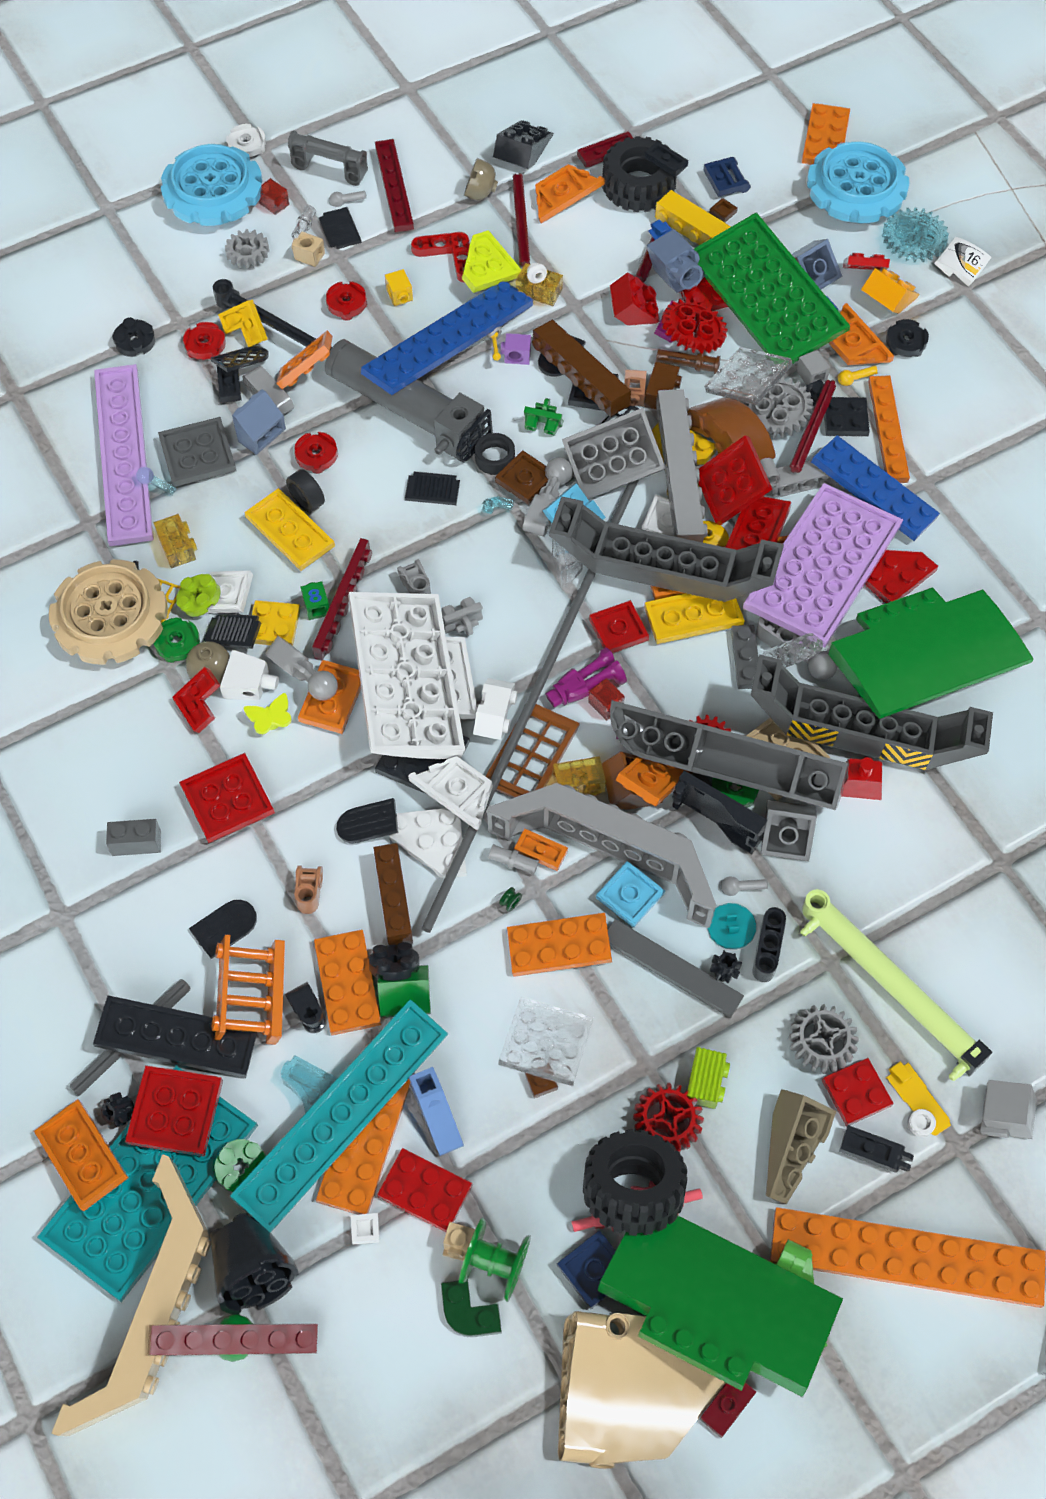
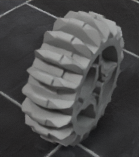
(841, 1031)

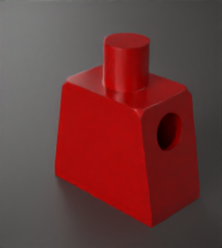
(863, 779)

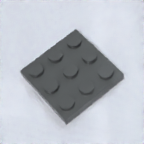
(197, 451)

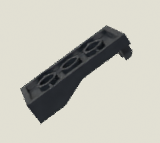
(736, 821)

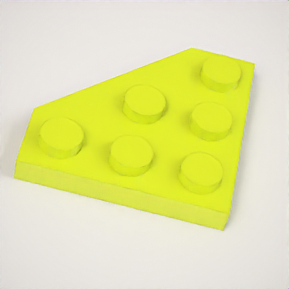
(488, 263)

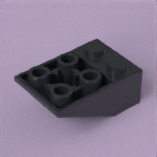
(521, 144)

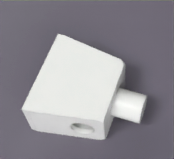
(246, 677)

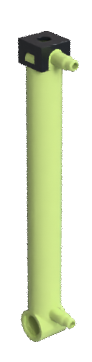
(896, 983)

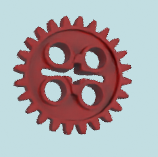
(680, 324)

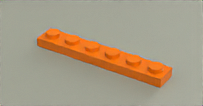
(888, 428)

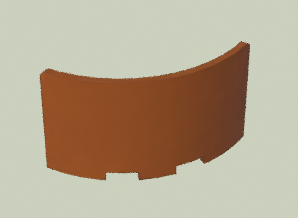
(727, 422)

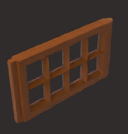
(552, 718)

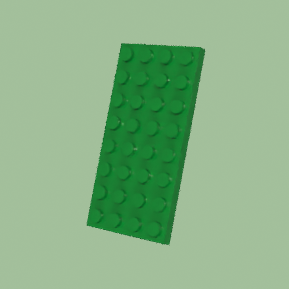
(769, 290)

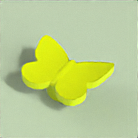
(269, 717)

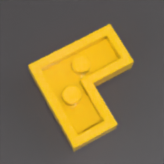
(247, 319)

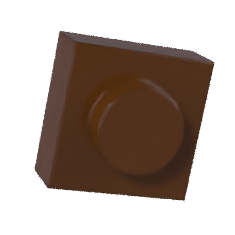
(540, 1086)

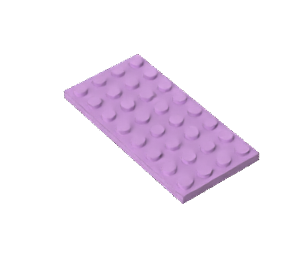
(825, 564)

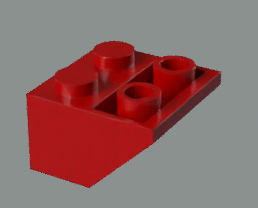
(634, 301)

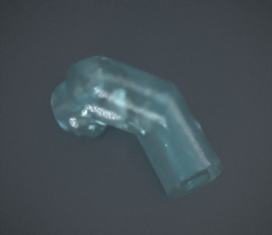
(500, 502)

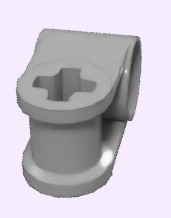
(414, 578)

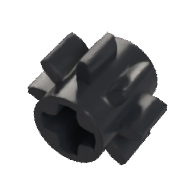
(725, 966)
(117, 1109)

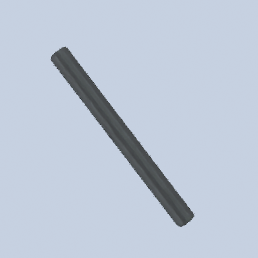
(109, 1057)

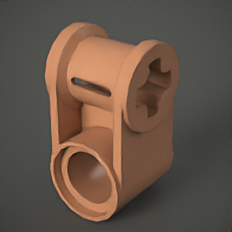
(308, 884)

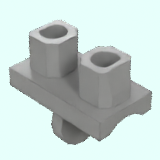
(464, 618)

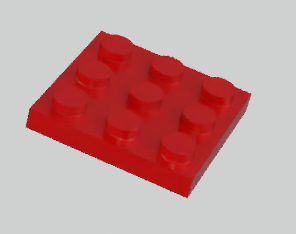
(733, 480)
(226, 797)
(174, 1111)

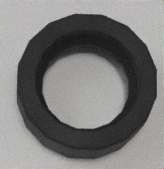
(493, 440)
(305, 490)

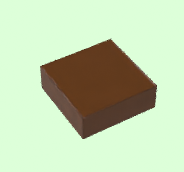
(723, 210)

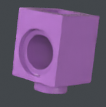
(516, 349)

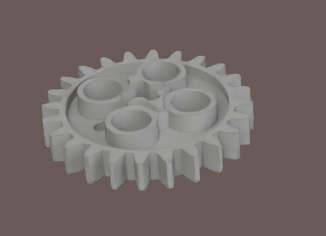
(787, 403)

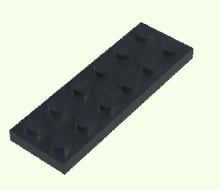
(172, 1037)

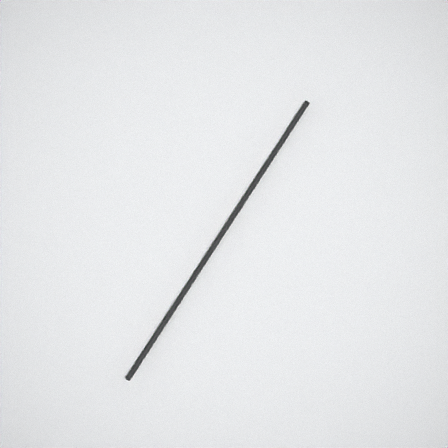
(521, 723)

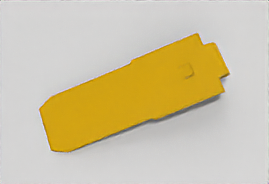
(916, 1095)

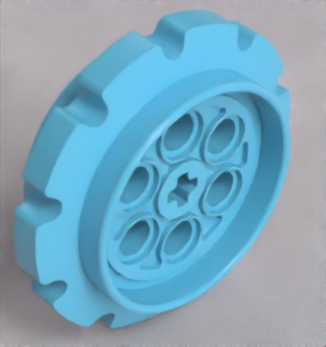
(858, 182)
(211, 184)

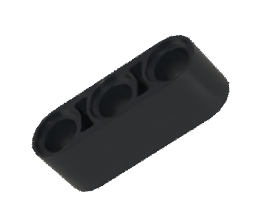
(768, 955)

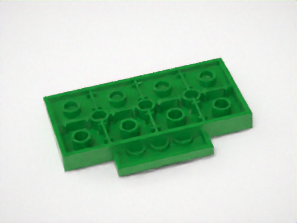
(927, 649)
(722, 1305)

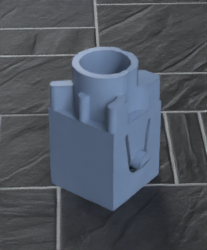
(675, 261)

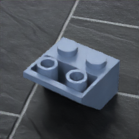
(258, 422)

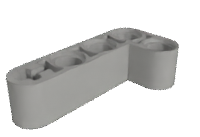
(788, 483)

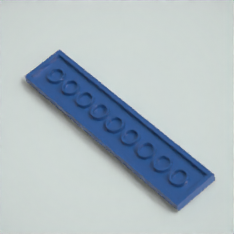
(446, 337)

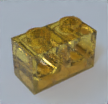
(543, 292)
(173, 537)

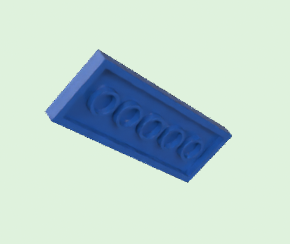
(874, 486)

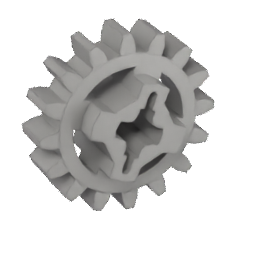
(247, 248)

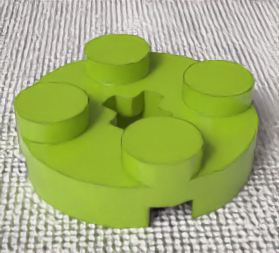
(190, 587)

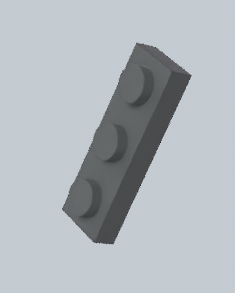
(745, 654)

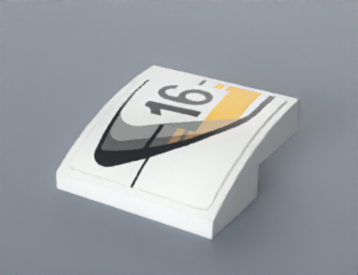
(963, 260)

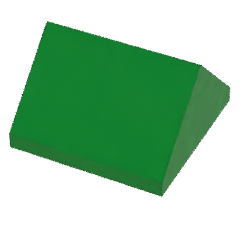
(395, 994)

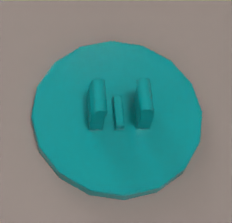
(732, 926)

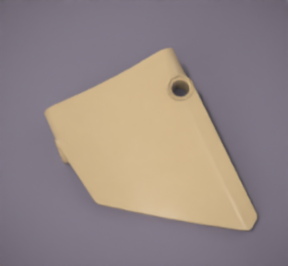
(624, 1394)

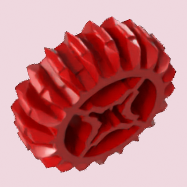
(679, 1114)

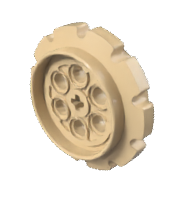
(108, 611)

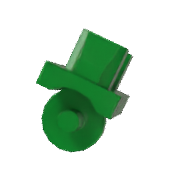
(545, 414)

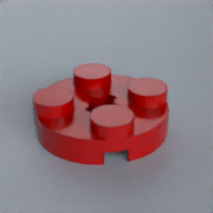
(350, 308)
(203, 351)
(316, 462)

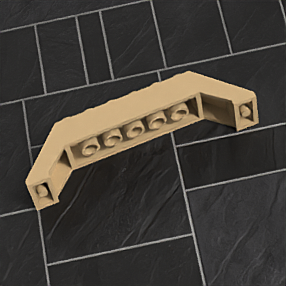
(160, 1305)

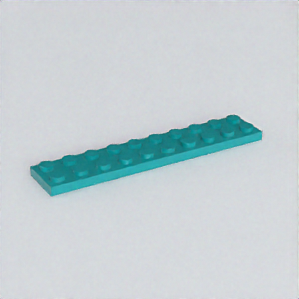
(338, 1116)

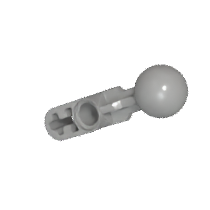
(559, 473)
(819, 666)
(321, 684)

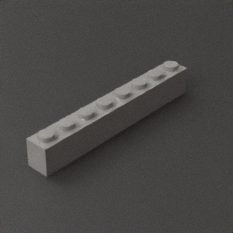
(680, 465)

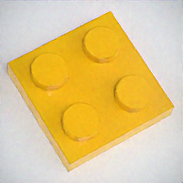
(276, 620)

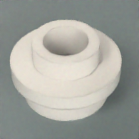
(536, 268)

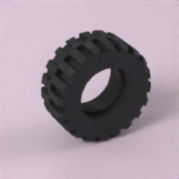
(629, 190)
(628, 1208)

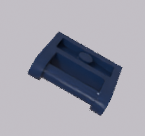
(722, 181)

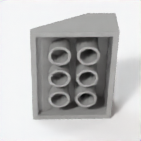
(613, 453)

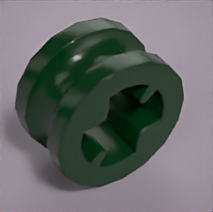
(510, 899)

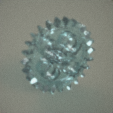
(915, 234)

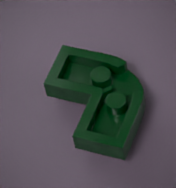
(465, 1319)

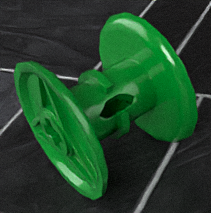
(494, 1259)

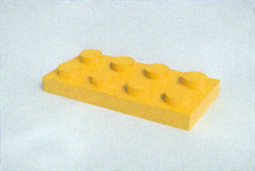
(289, 529)
(690, 616)

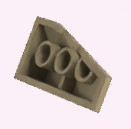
(795, 1134)

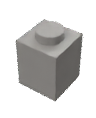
(813, 367)

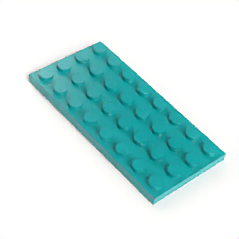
(126, 1227)

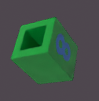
(315, 600)

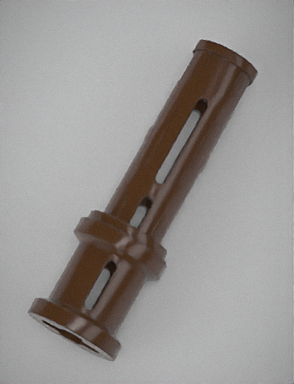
(663, 356)

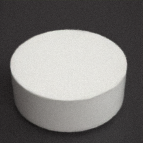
(921, 1123)

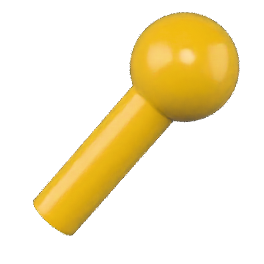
(847, 377)

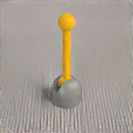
(494, 335)

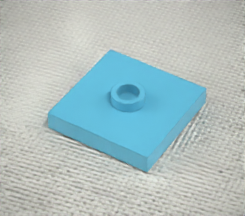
(630, 894)

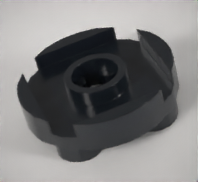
(130, 328)
(903, 347)
(394, 961)

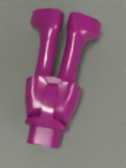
(572, 685)

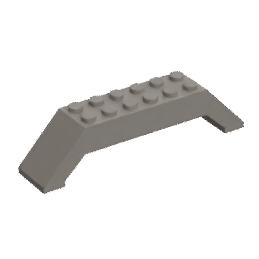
(612, 833)

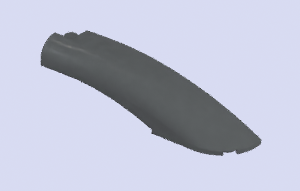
(729, 756)

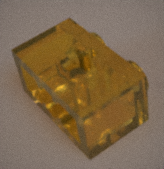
(587, 770)

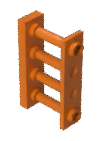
(271, 1003)

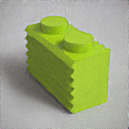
(707, 1076)

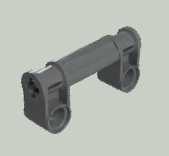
(303, 149)

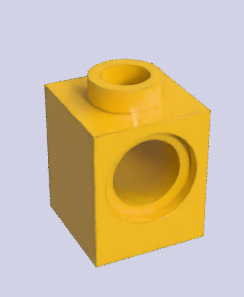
(398, 287)

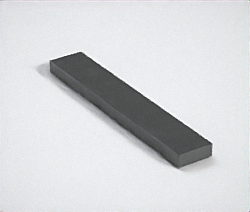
(674, 969)

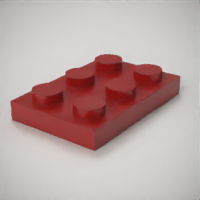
(424, 1190)

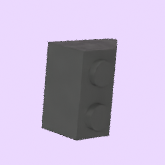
(789, 830)

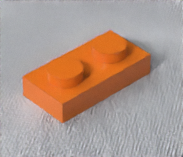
(540, 848)

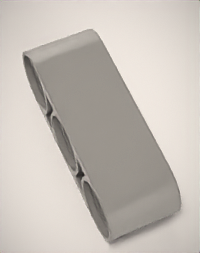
(261, 379)

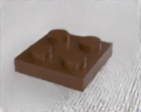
(523, 477)

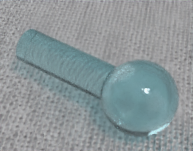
(146, 476)

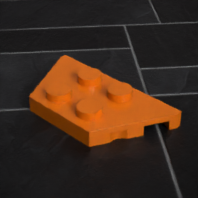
(563, 190)
(859, 343)

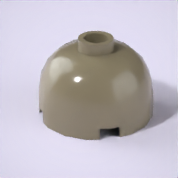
(481, 181)
(207, 655)

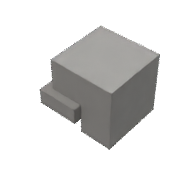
(1009, 1110)

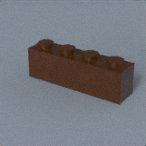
(393, 894)

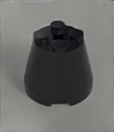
(249, 1265)

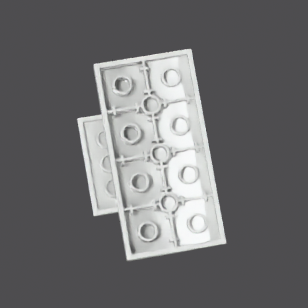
(411, 675)

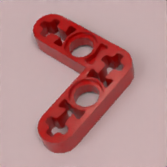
(451, 247)

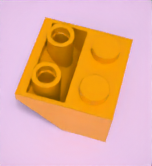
(890, 291)

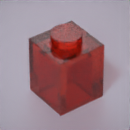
(273, 196)
(601, 697)

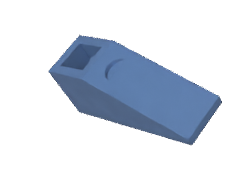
(436, 1111)

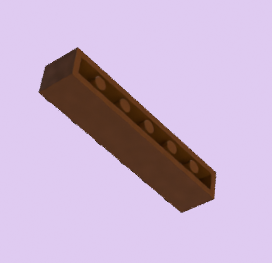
(581, 368)

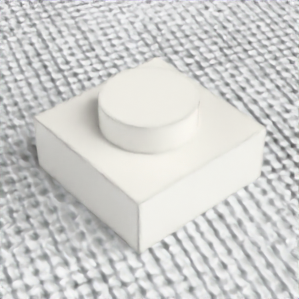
(365, 1228)

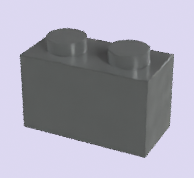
(133, 837)

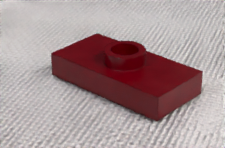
(727, 1408)

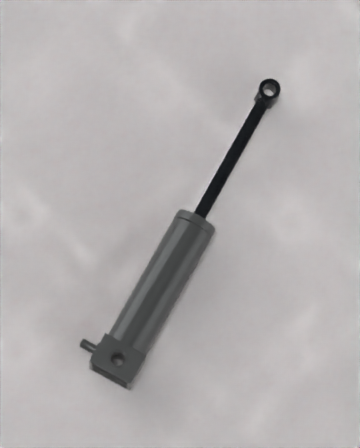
(416, 402)

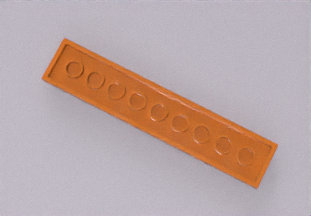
(914, 1257)

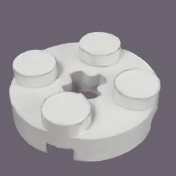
(255, 138)

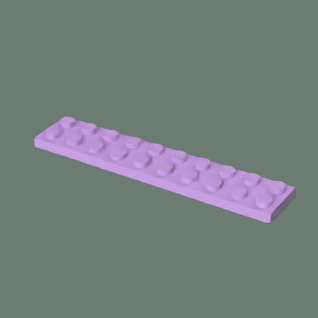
(122, 455)

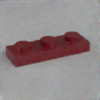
(595, 153)

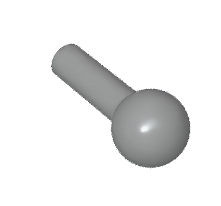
(338, 199)
(731, 885)

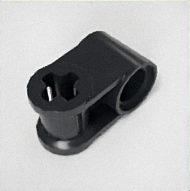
(305, 1006)

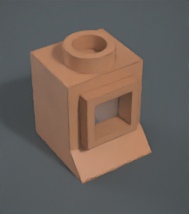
(636, 381)

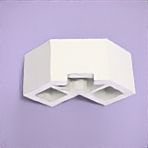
(492, 712)

